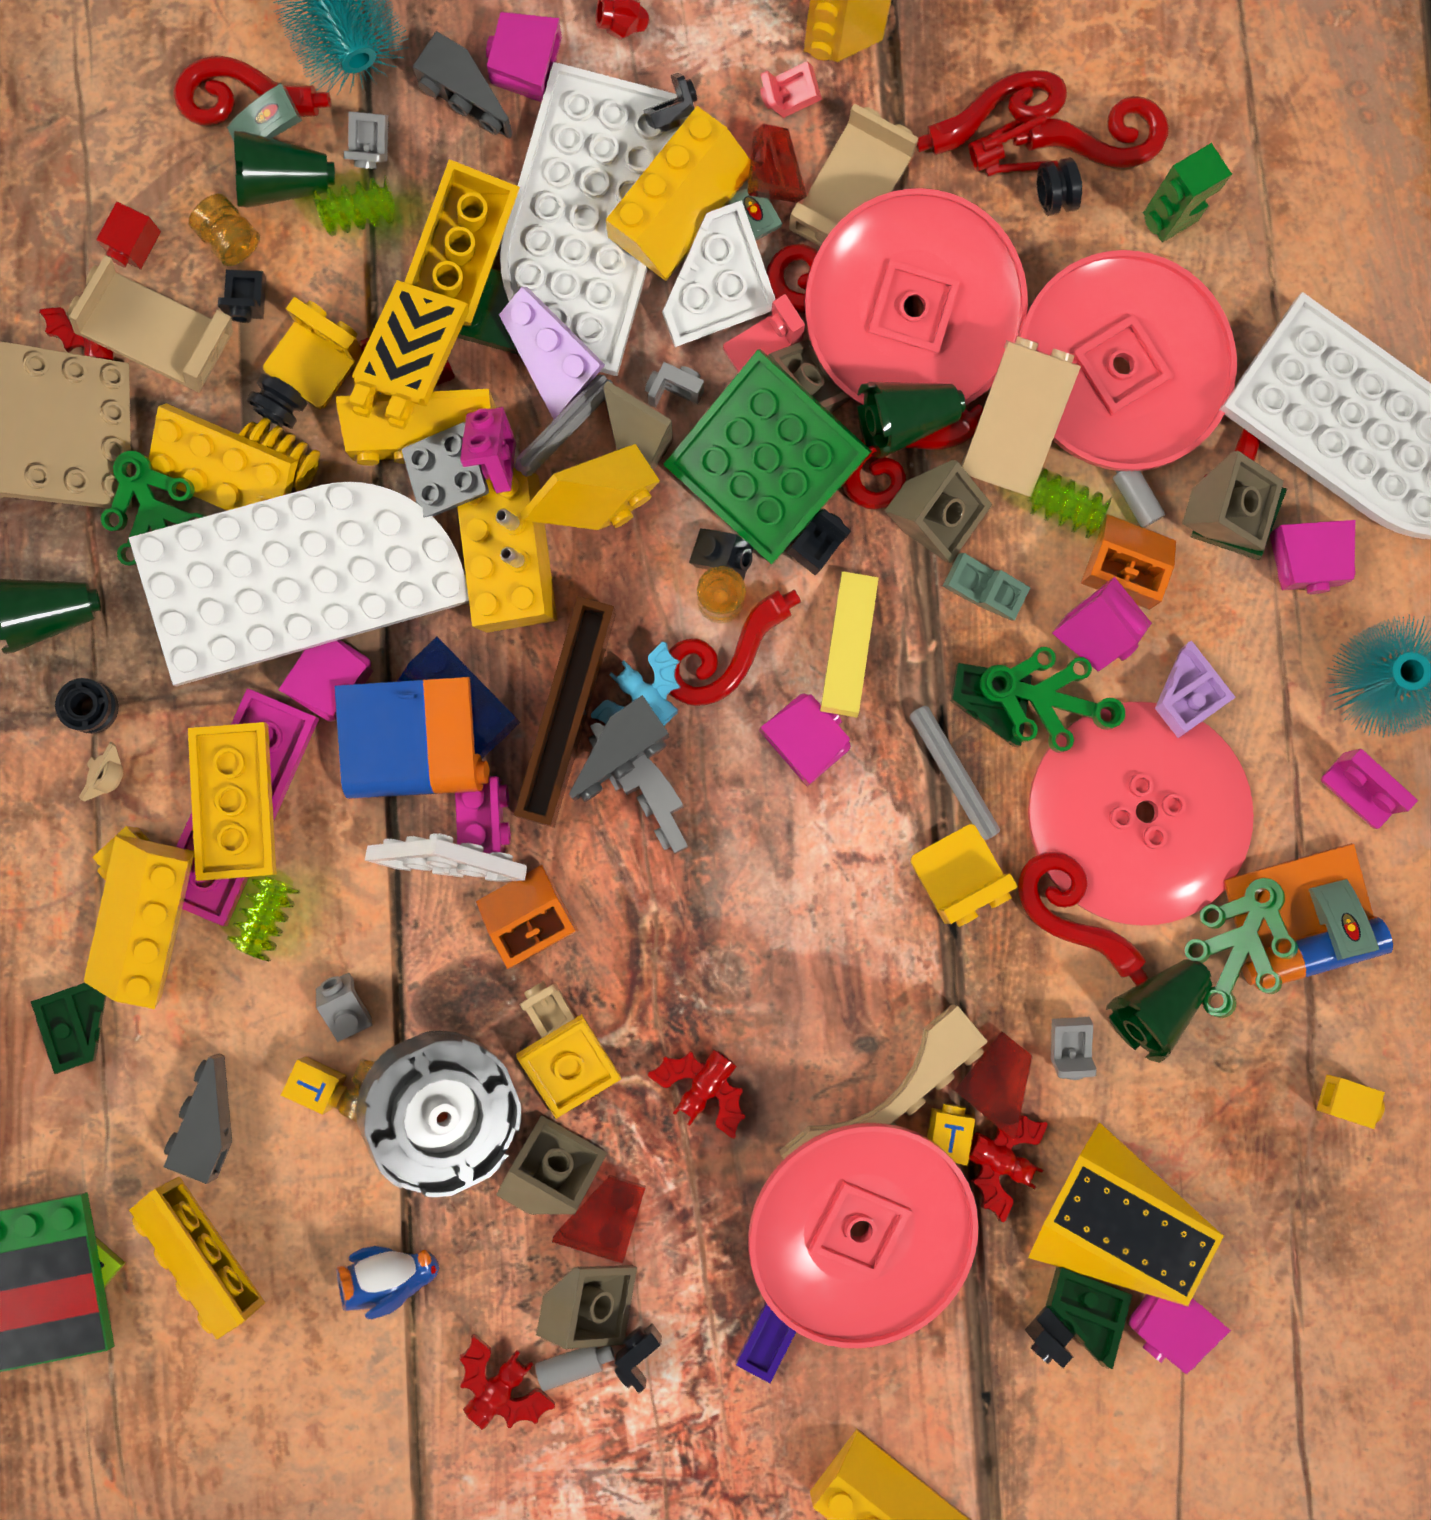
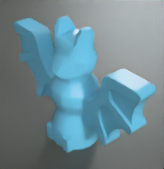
(656, 694)

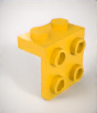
(314, 353)
(962, 876)

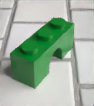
(1183, 192)

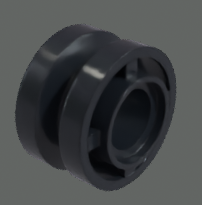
(1059, 186)
(276, 401)
(70, 700)

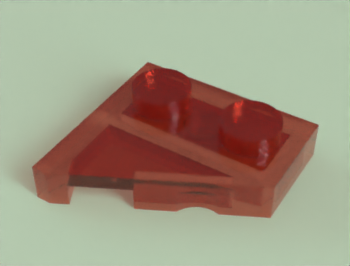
(774, 166)
(999, 1083)
(604, 1220)

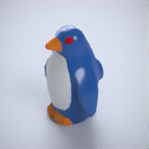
(383, 1279)

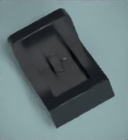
(668, 114)
(243, 295)
(819, 541)
(721, 549)
(1050, 1338)
(637, 1347)

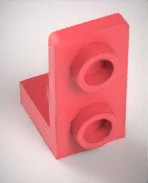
(771, 334)

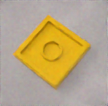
(568, 1066)

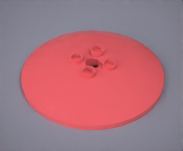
(922, 248)
(1168, 334)
(1135, 869)
(872, 1284)

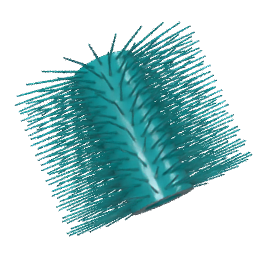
(344, 33)
(1389, 678)

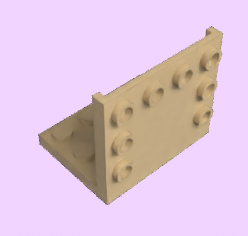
(61, 425)

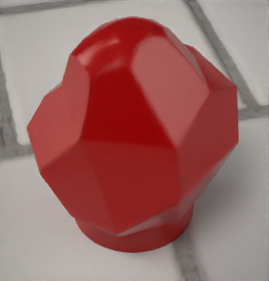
(621, 17)

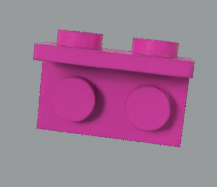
(490, 443)
(1367, 788)
(481, 817)

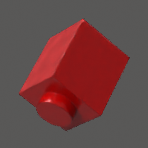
(128, 236)

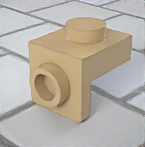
(547, 1008)

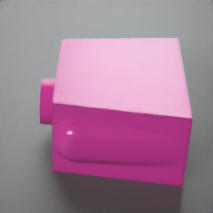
(523, 53)
(1314, 555)
(1104, 626)
(319, 671)
(806, 737)
(1177, 1331)

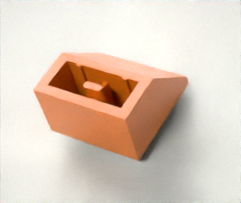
(1133, 556)
(525, 917)

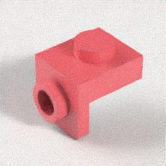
(790, 90)

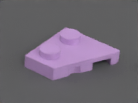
(1191, 691)

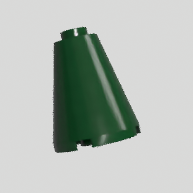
(277, 170)
(905, 412)
(42, 609)
(1161, 1008)

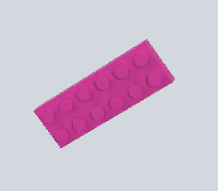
(288, 739)

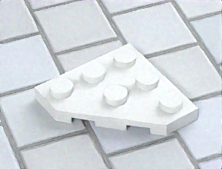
(720, 279)
(445, 858)

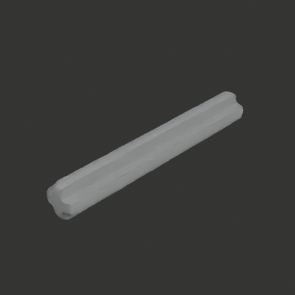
(562, 427)
(954, 772)

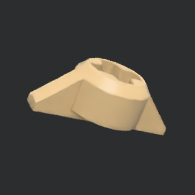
(104, 774)

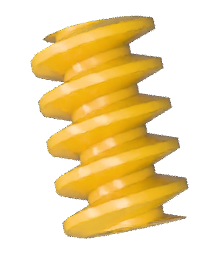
(306, 466)

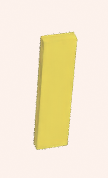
(849, 644)

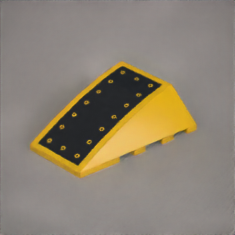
(1126, 1225)

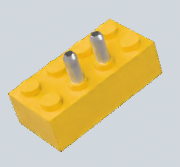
(506, 559)

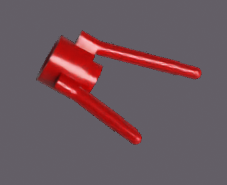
(989, 149)

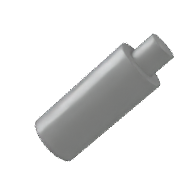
(1139, 497)
(572, 1366)

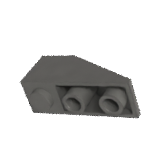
(451, 73)
(624, 739)
(206, 1125)

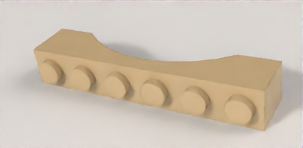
(943, 1048)

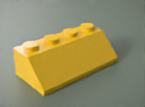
(844, 27)
(685, 181)
(462, 235)
(375, 440)
(138, 920)
(196, 1257)
(873, 1485)

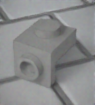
(367, 139)
(682, 382)
(342, 1007)
(1072, 1048)

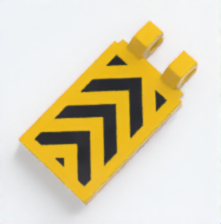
(407, 351)

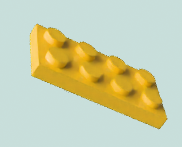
(218, 462)
(231, 801)

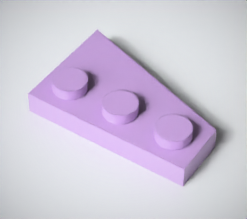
(550, 350)

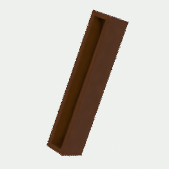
(565, 712)

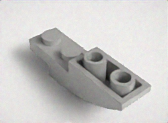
(657, 796)

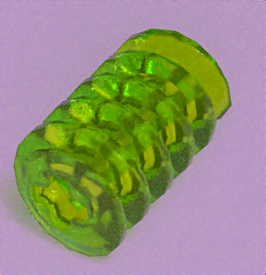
(355, 206)
(1068, 503)
(262, 917)

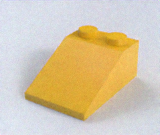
(595, 492)

